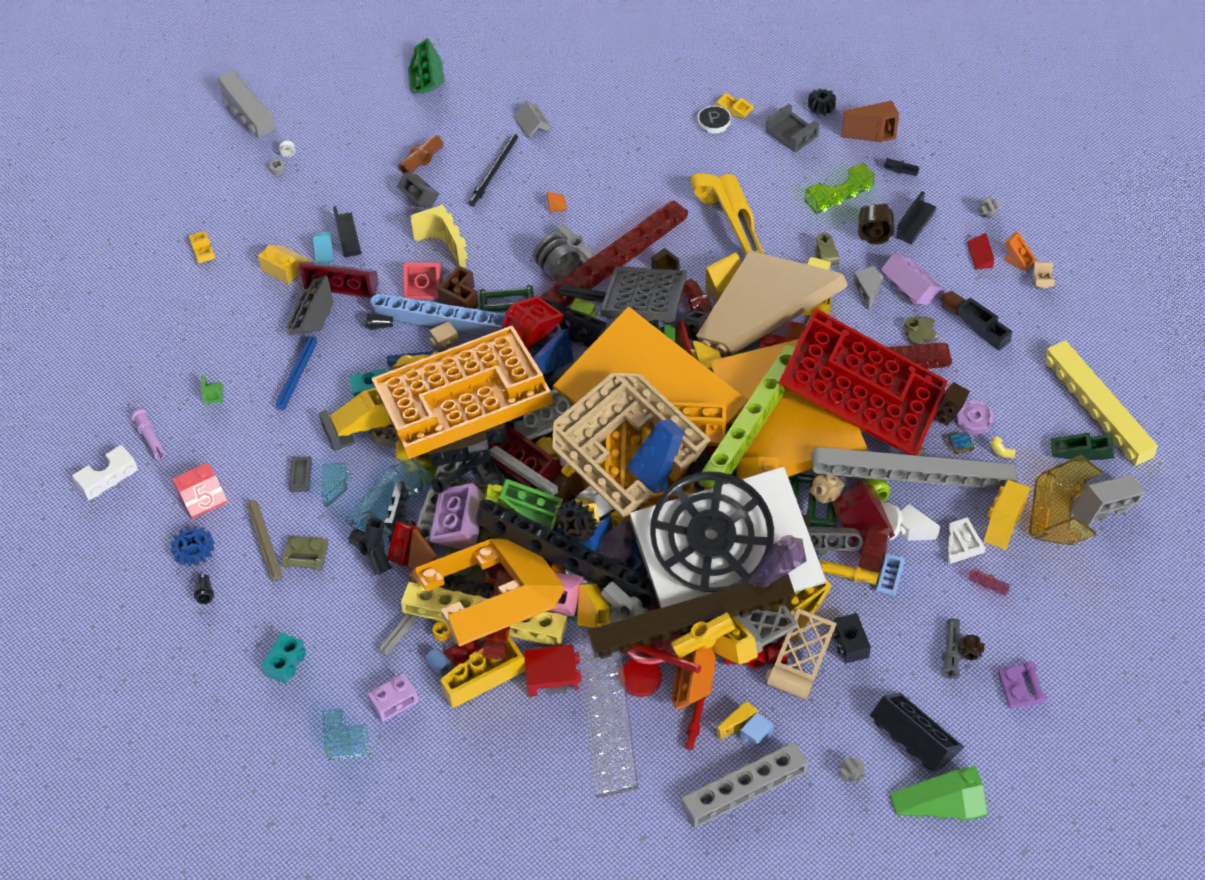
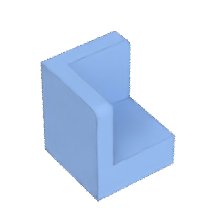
(757, 729)

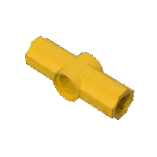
(703, 635)

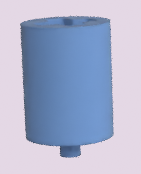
(439, 662)

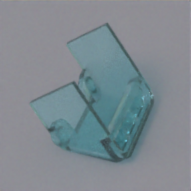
(379, 496)

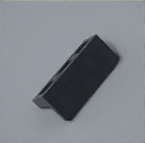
(915, 219)
(347, 233)

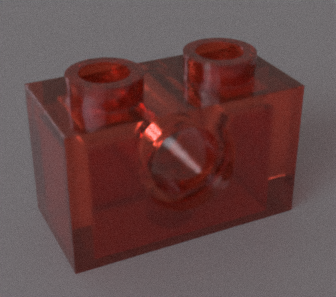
(875, 548)

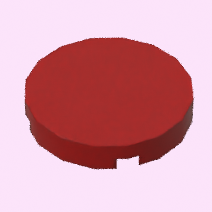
(641, 678)

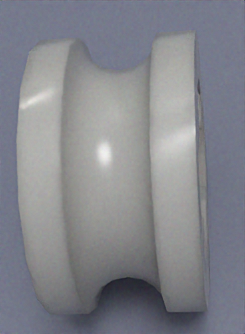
(277, 167)

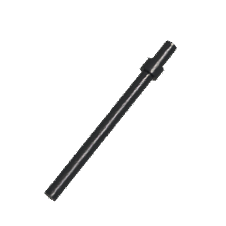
(480, 190)

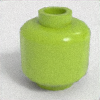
(881, 487)

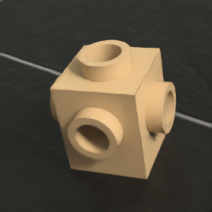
(826, 488)

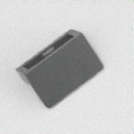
(337, 442)

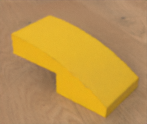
(738, 108)
(201, 246)

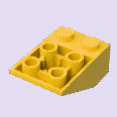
(360, 414)

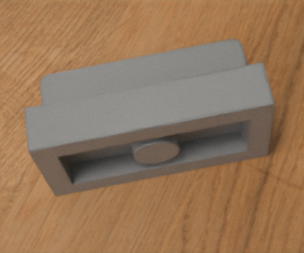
(531, 119)

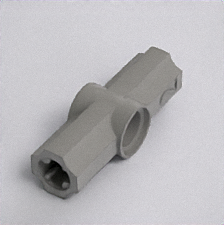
(576, 242)
(624, 605)

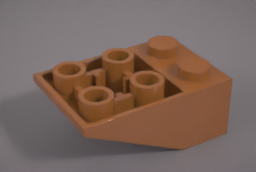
(871, 122)

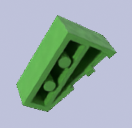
(530, 502)

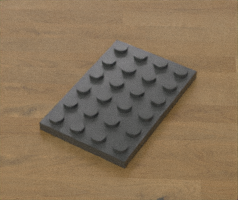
(647, 291)

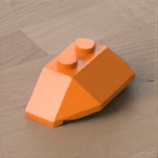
(690, 686)

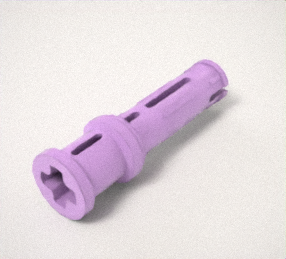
(146, 427)

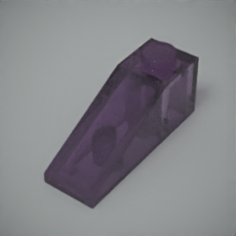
(779, 561)

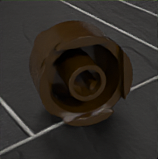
(876, 223)

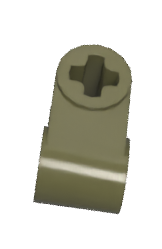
(826, 249)

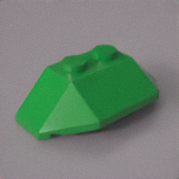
(425, 68)

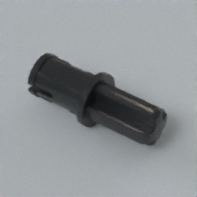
(901, 167)

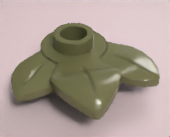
(920, 329)

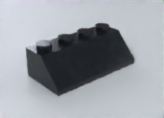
(916, 731)

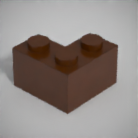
(458, 289)

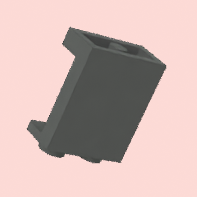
(791, 129)

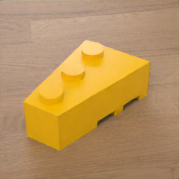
(1005, 513)
(807, 600)
(736, 645)

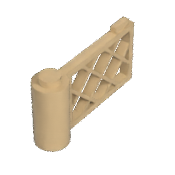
(791, 679)

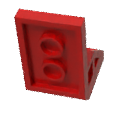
(532, 320)

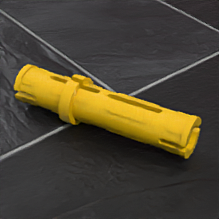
(856, 574)

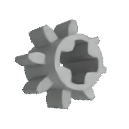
(988, 206)
(852, 769)

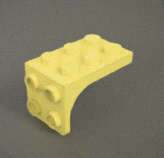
(439, 224)

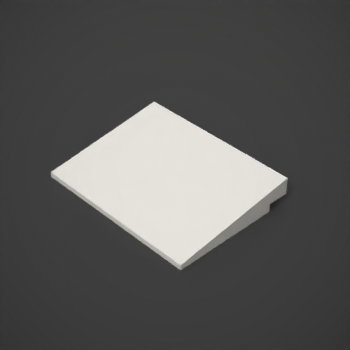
(787, 520)

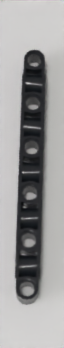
(564, 553)

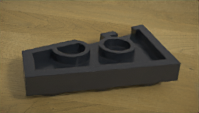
(397, 509)

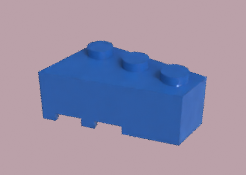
(656, 455)

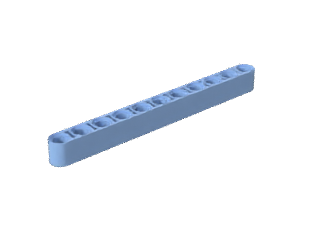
(435, 314)

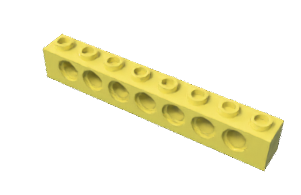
(532, 630)

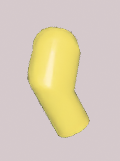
(999, 450)

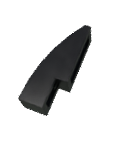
(985, 323)

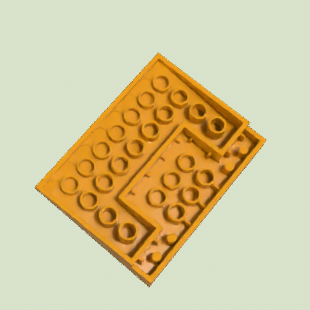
(640, 348)
(462, 391)
(795, 422)

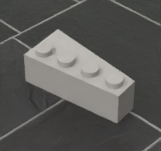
(245, 104)

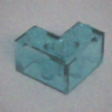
(343, 740)

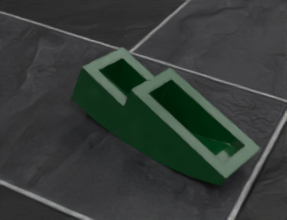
(1083, 444)

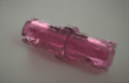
(989, 581)

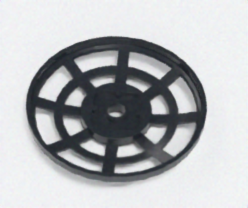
(714, 520)

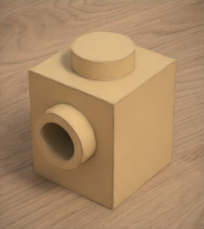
(443, 337)

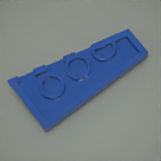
(555, 353)

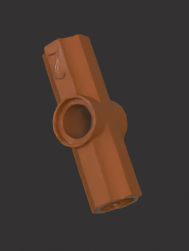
(421, 154)

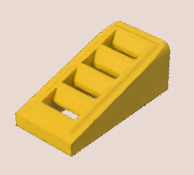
(736, 720)

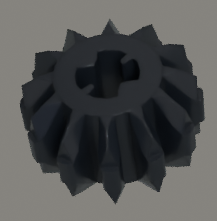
(821, 101)

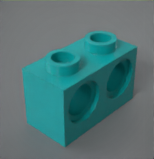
(279, 657)

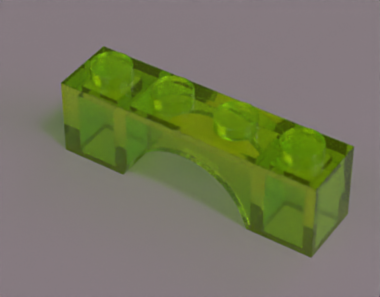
(822, 197)

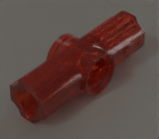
(696, 298)

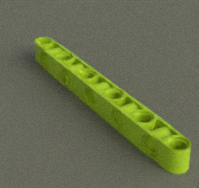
(749, 420)

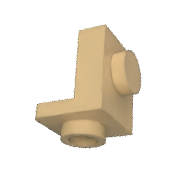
(1043, 274)

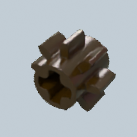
(971, 647)

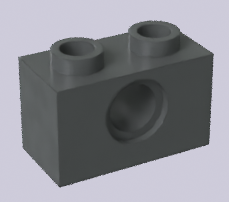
(418, 190)

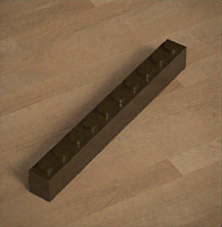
(682, 616)

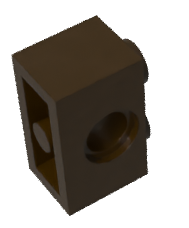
(951, 403)

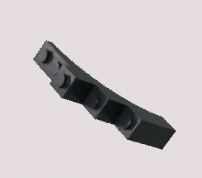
(471, 447)

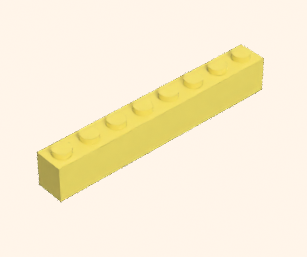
(1100, 403)

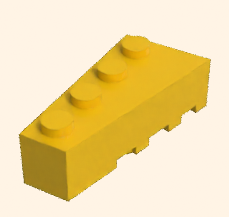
(481, 674)

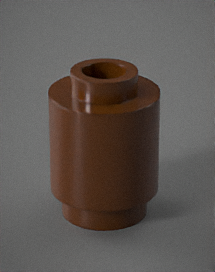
(952, 301)

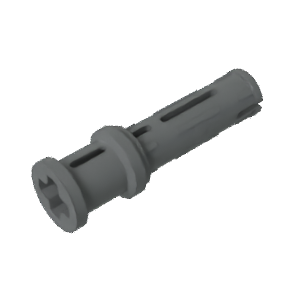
(951, 655)

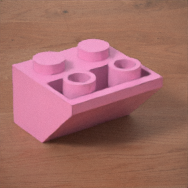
(569, 598)

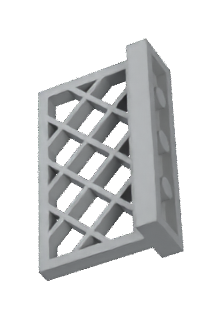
(777, 631)

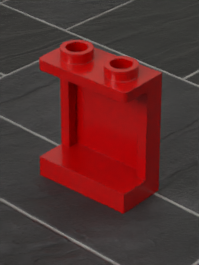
(551, 668)

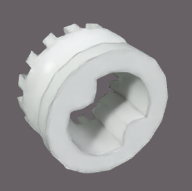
(289, 152)

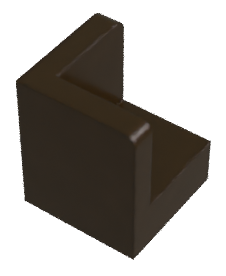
(665, 260)

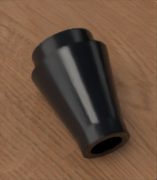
(379, 321)
(203, 591)

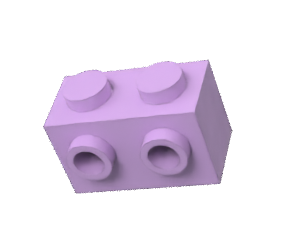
(393, 697)

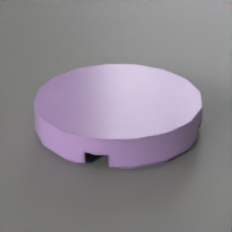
(975, 417)

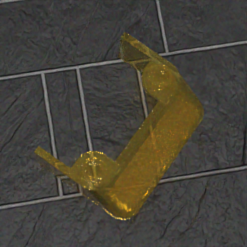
(1054, 500)

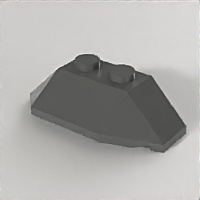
(312, 308)

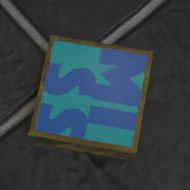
(961, 442)

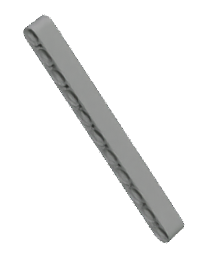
(912, 468)

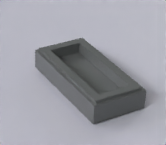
(300, 474)

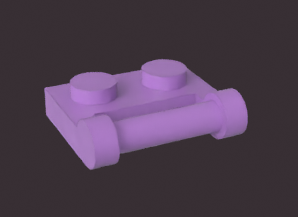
(1015, 687)

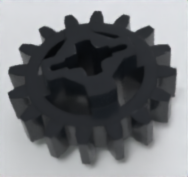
(576, 521)

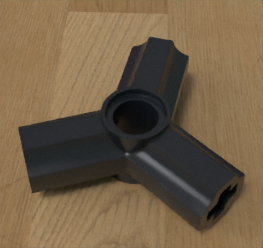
(372, 545)

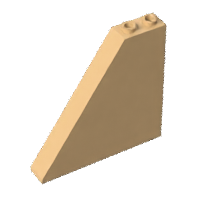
(763, 298)

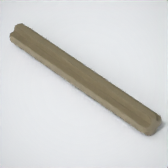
(264, 540)

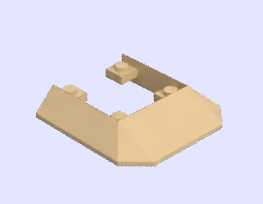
(602, 411)

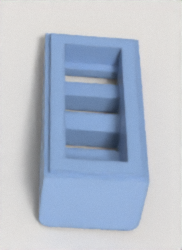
(893, 560)

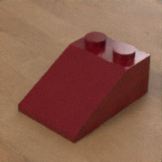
(860, 509)

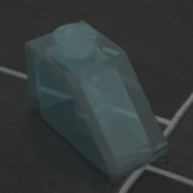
(334, 481)

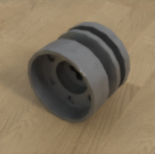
(556, 257)

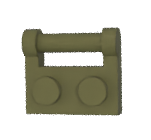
(305, 548)

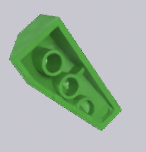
(949, 795)

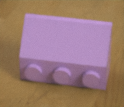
(912, 279)
(455, 517)

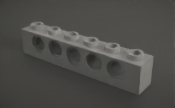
(739, 794)

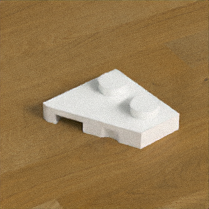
(963, 541)

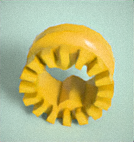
(445, 634)

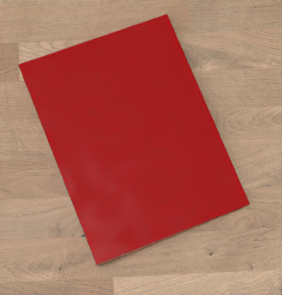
(864, 383)

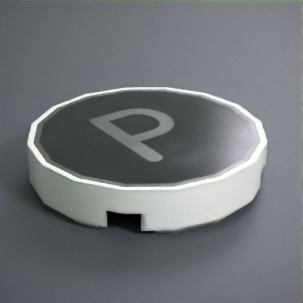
(714, 119)

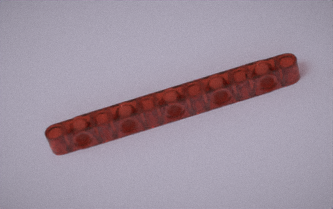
(620, 251)

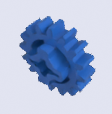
(192, 546)

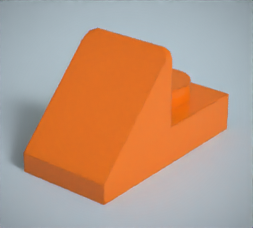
(1019, 252)

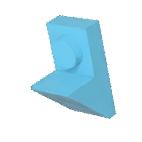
(323, 247)

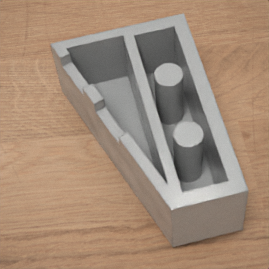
(1108, 497)

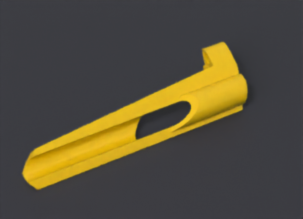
(732, 199)

